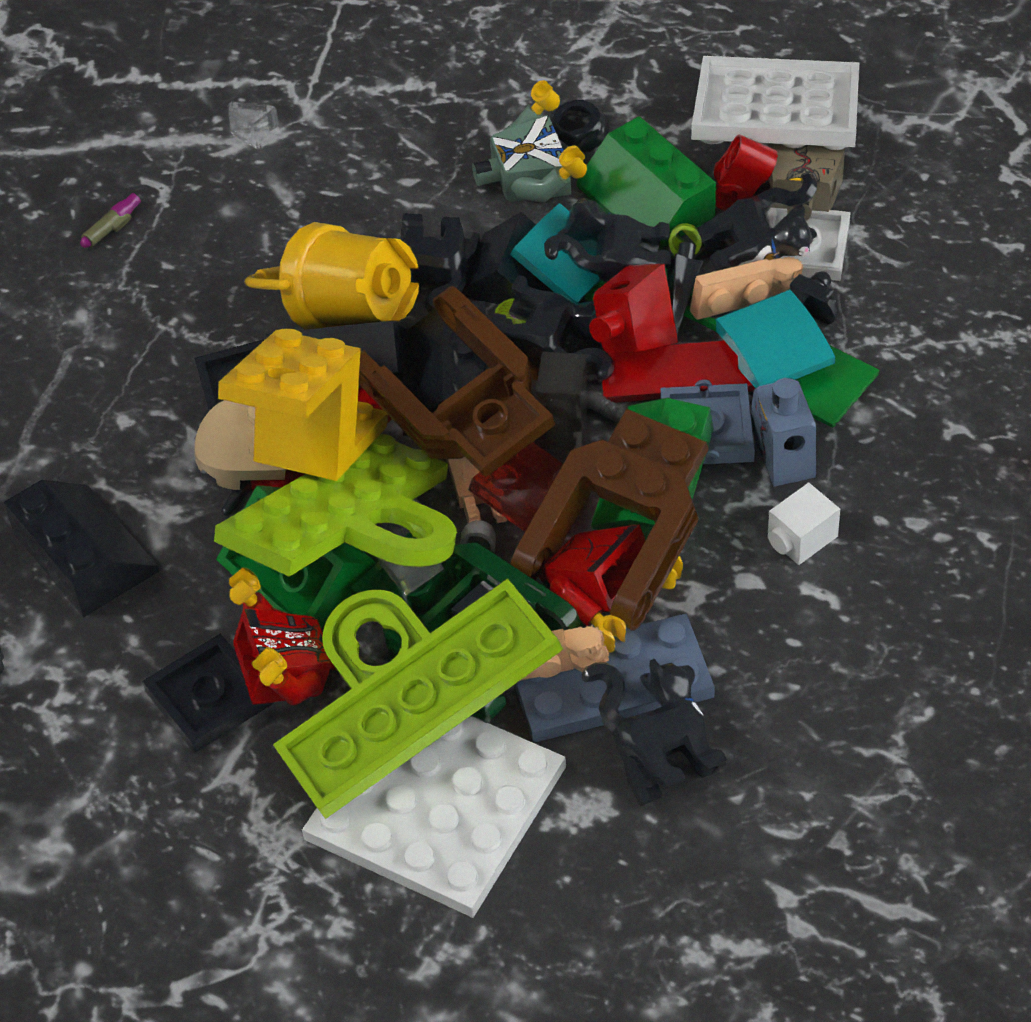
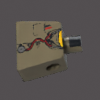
(816, 160)

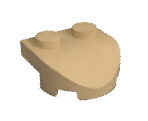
(227, 446)

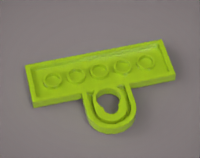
(321, 514)
(416, 695)

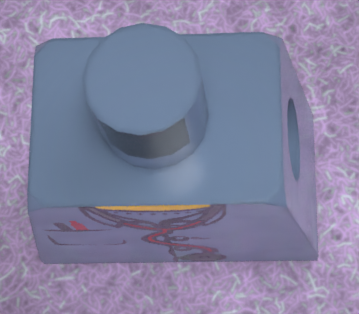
(780, 415)

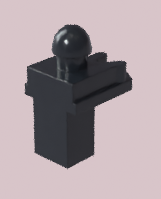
(816, 295)

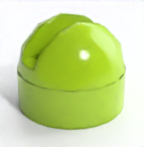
(690, 230)

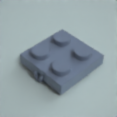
(731, 419)

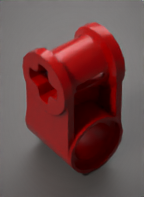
(742, 170)

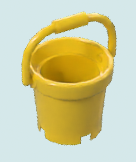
(341, 278)

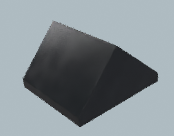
(494, 267)

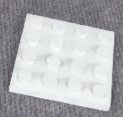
(777, 101)
(446, 814)

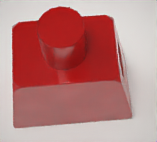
(634, 310)

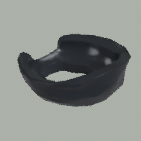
(586, 137)

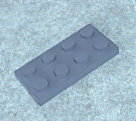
(570, 705)

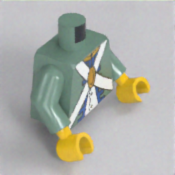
(529, 155)

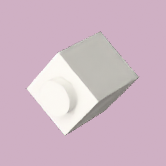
(803, 524)

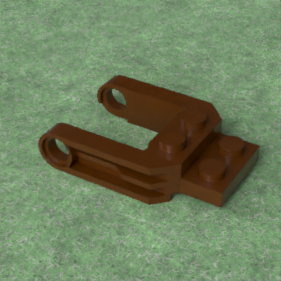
(482, 420)
(640, 469)

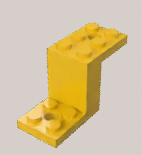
(305, 403)

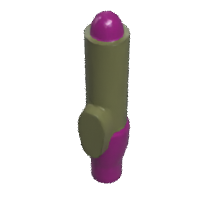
(113, 220)

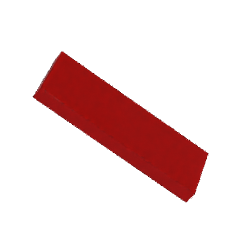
(643, 373)

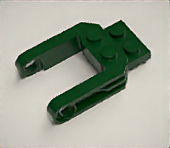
(460, 575)

